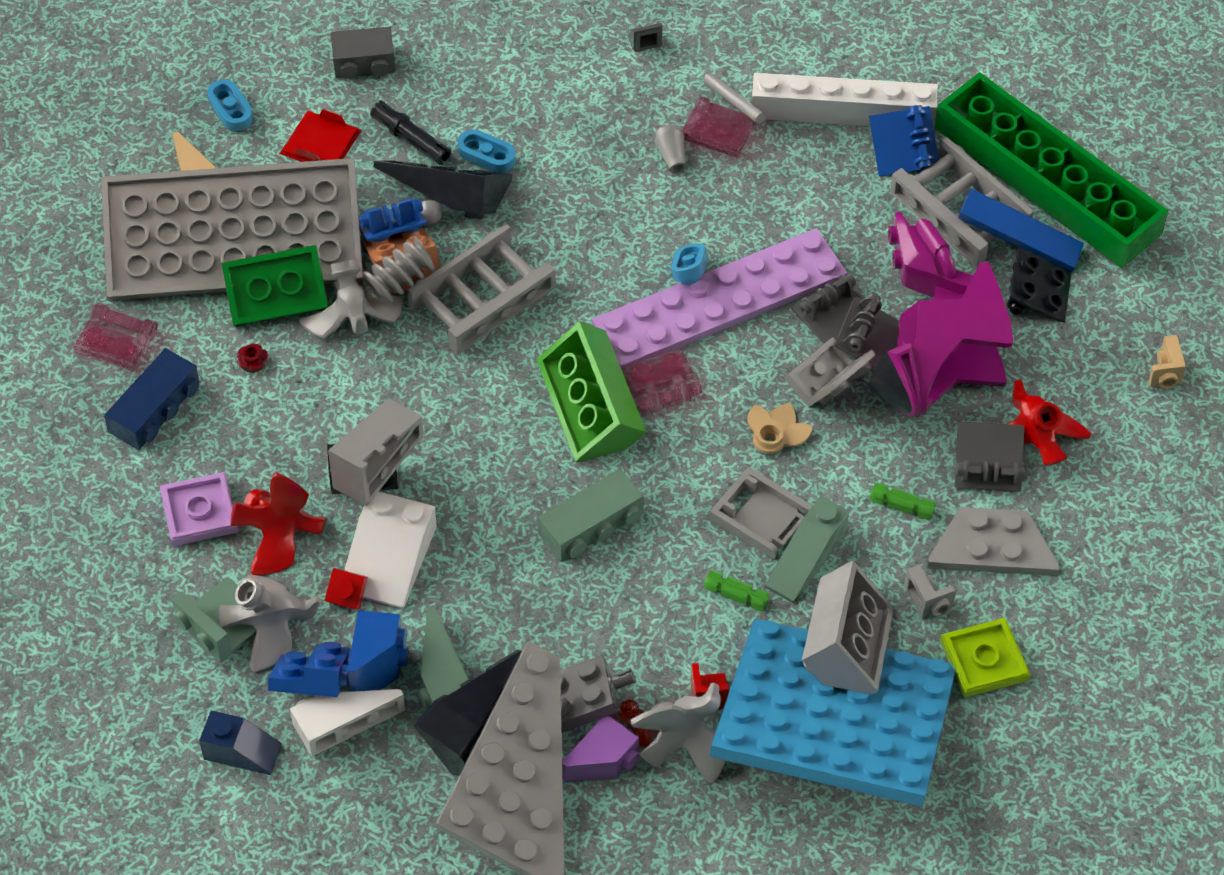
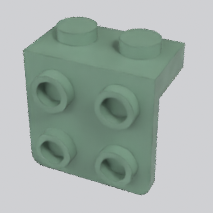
(203, 621)

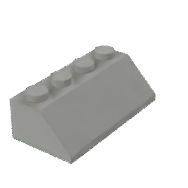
(848, 631)

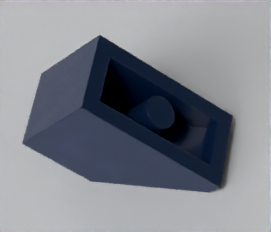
(238, 743)

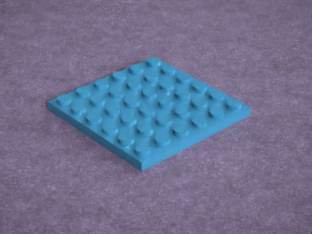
(832, 735)

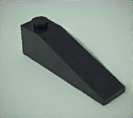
(466, 190)
(457, 719)

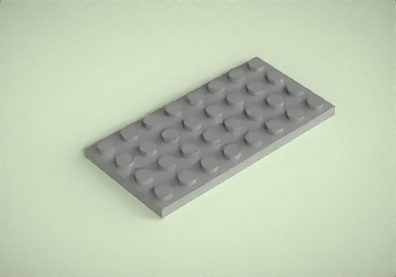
(178, 226)

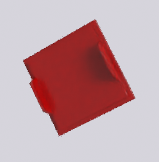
(320, 138)

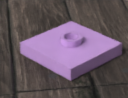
(198, 509)

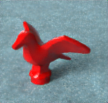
(1042, 422)
(278, 517)

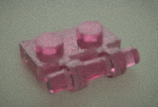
(659, 373)

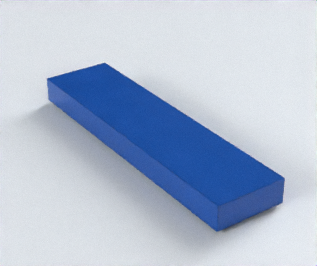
(1020, 230)

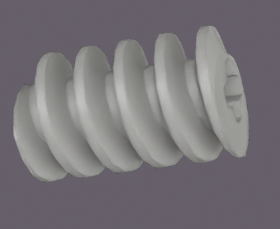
(399, 269)

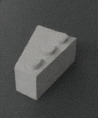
(374, 450)

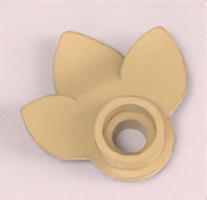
(779, 425)

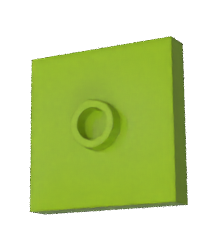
(985, 657)

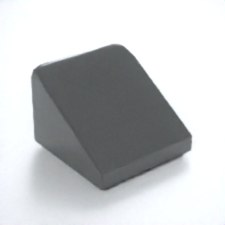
(646, 37)

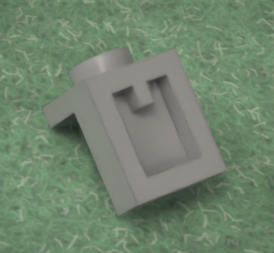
(924, 593)

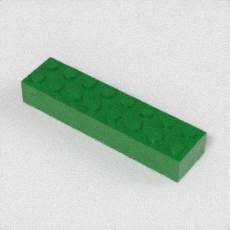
(1051, 169)

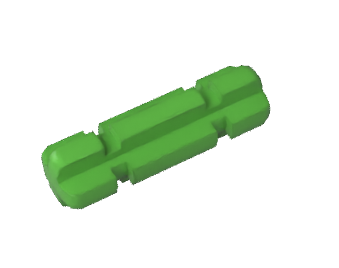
(902, 501)
(737, 590)

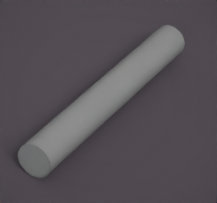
(734, 98)

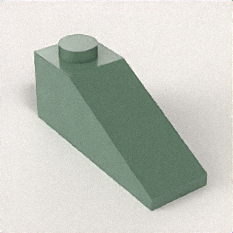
(808, 549)
(440, 663)

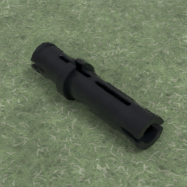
(400, 125)

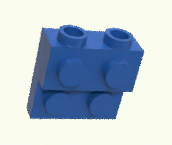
(318, 675)

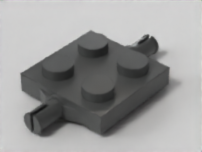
(589, 692)

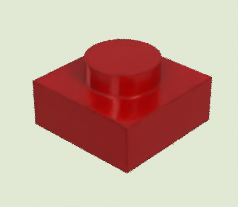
(346, 588)

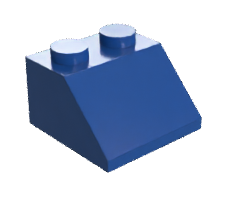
(376, 651)

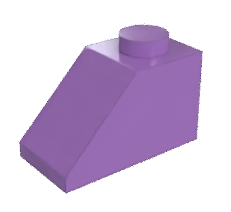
(602, 753)

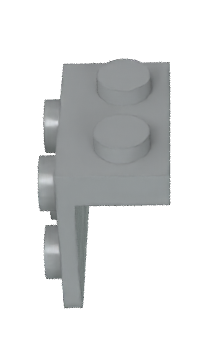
(826, 373)

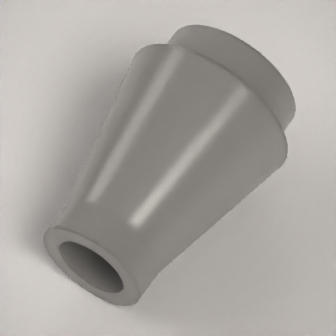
(671, 146)

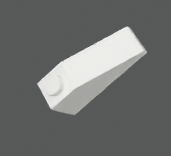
(331, 720)

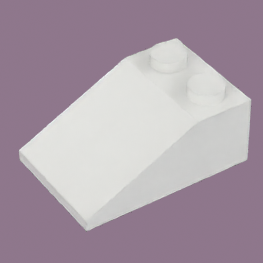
(391, 546)

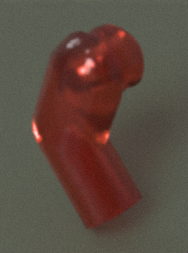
(629, 710)

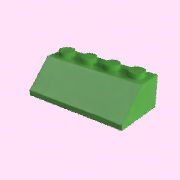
(590, 393)

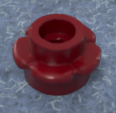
(252, 364)

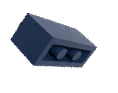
(152, 399)

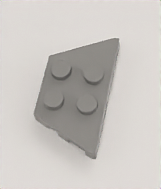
(993, 543)

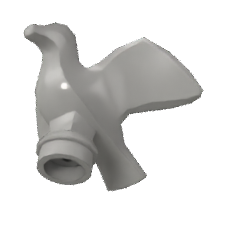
(351, 303)
(267, 608)
(683, 727)

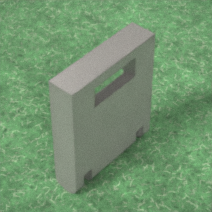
(767, 517)

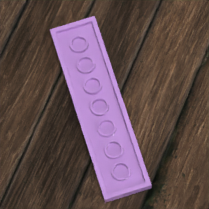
(720, 298)

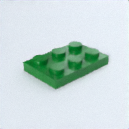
(274, 285)

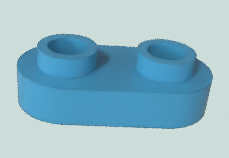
(231, 107)
(488, 151)
(689, 263)

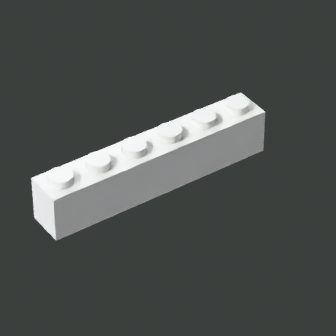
(836, 99)

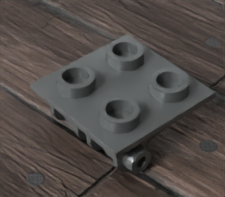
(828, 307)
(867, 329)
(989, 456)

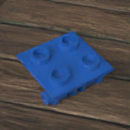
(904, 140)
(380, 224)

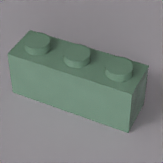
(591, 515)

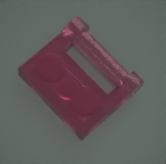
(716, 132)
(111, 345)

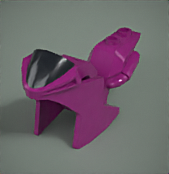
(943, 337)

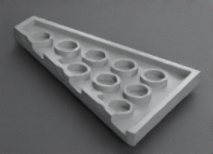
(512, 782)

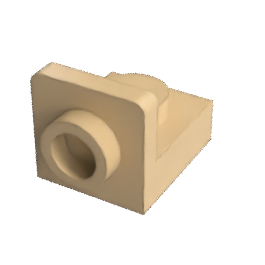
(1170, 364)

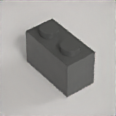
(363, 52)

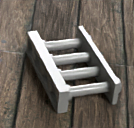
(924, 205)
(489, 314)

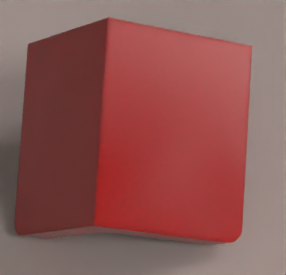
(701, 683)

